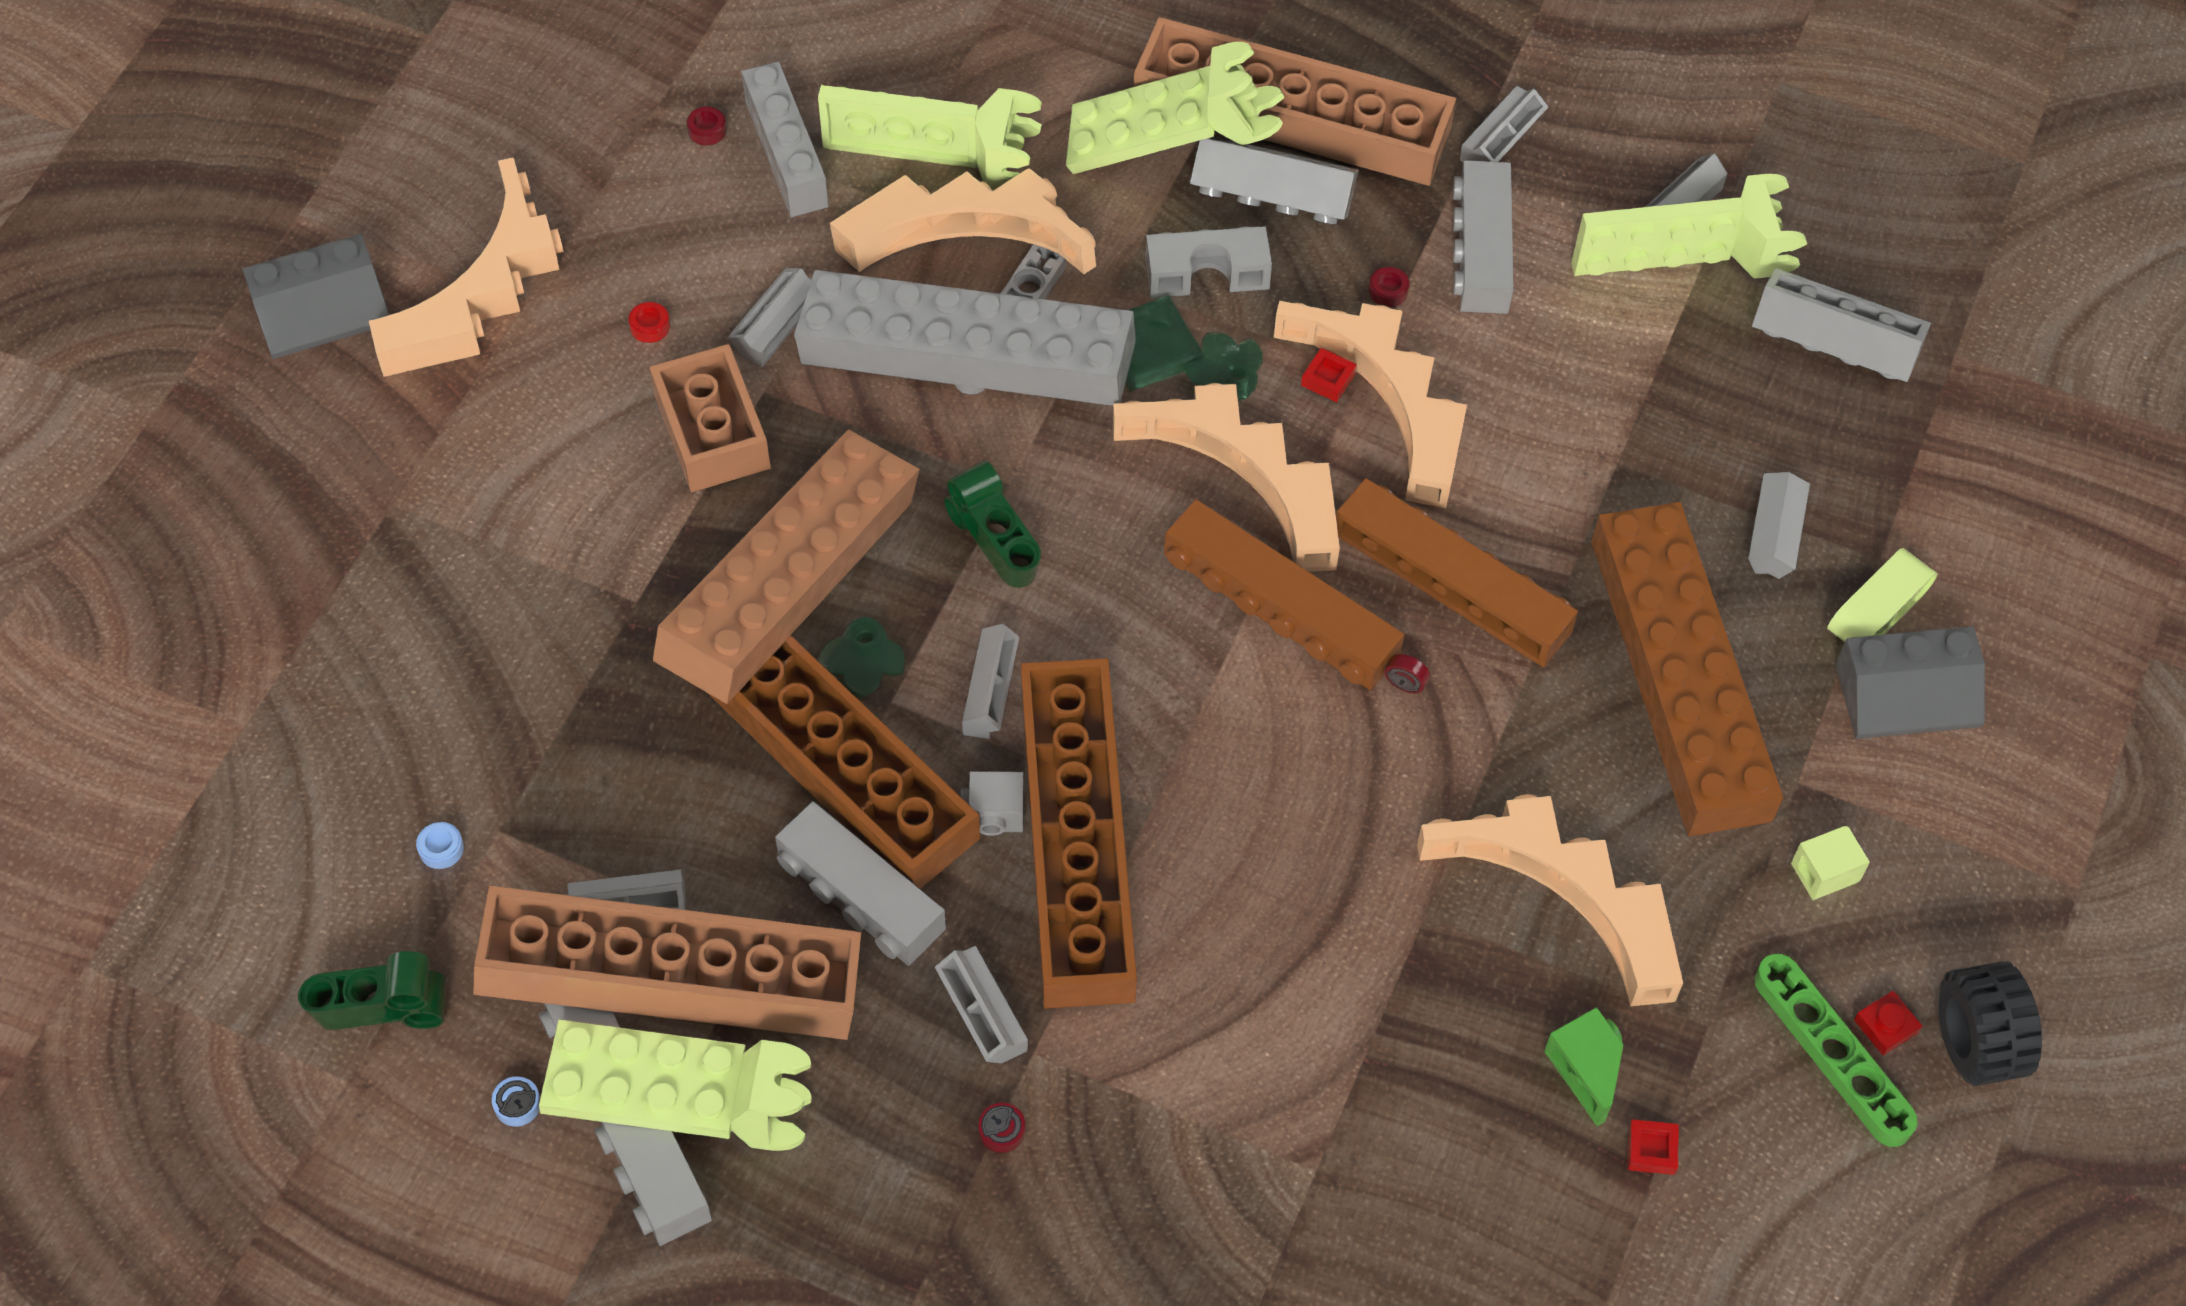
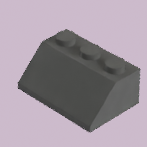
(315, 295)
(1913, 682)

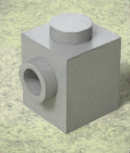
(997, 801)

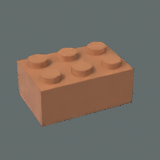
(710, 418)

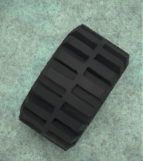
(1990, 1023)

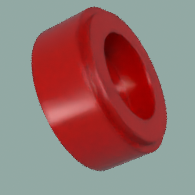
(649, 322)

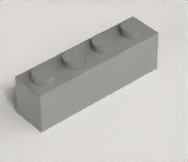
(785, 139)
(1274, 177)
(1484, 237)
(1841, 325)
(860, 884)

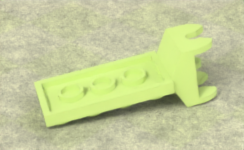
(1173, 113)
(932, 129)
(1692, 234)
(676, 1083)

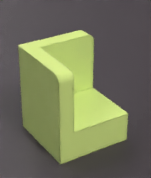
(1830, 862)

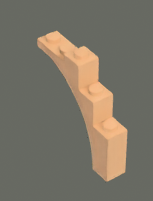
(910, 215)
(450, 321)
(1402, 379)
(1211, 424)
(1627, 918)

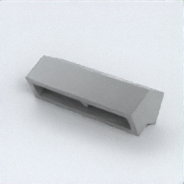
(1504, 126)
(1696, 184)
(772, 317)
(1778, 524)
(990, 681)
(650, 889)
(982, 1006)

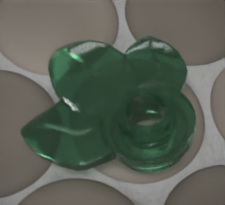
(1225, 361)
(863, 662)

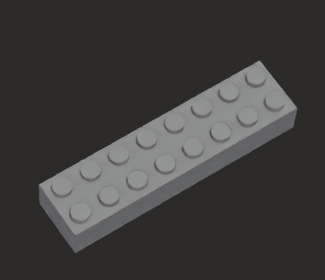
(966, 337)

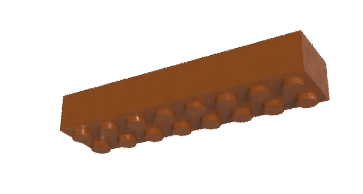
(1686, 670)
(854, 764)
(1077, 835)

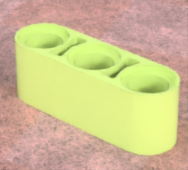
(1884, 597)

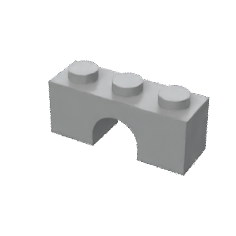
(1237, 253)

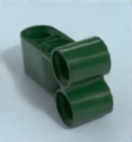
(979, 502)
(403, 993)

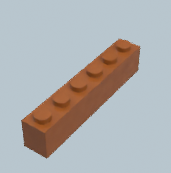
(1455, 572)
(1282, 594)

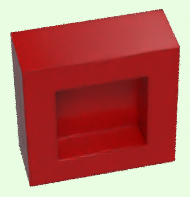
(1328, 375)
(1888, 1023)
(1653, 1147)

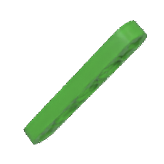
(1838, 1071)

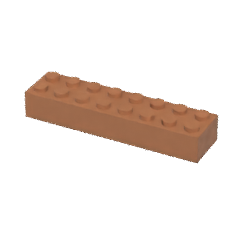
(1324, 105)
(785, 566)
(667, 963)

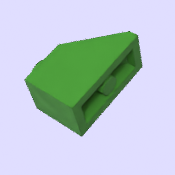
(1588, 1060)

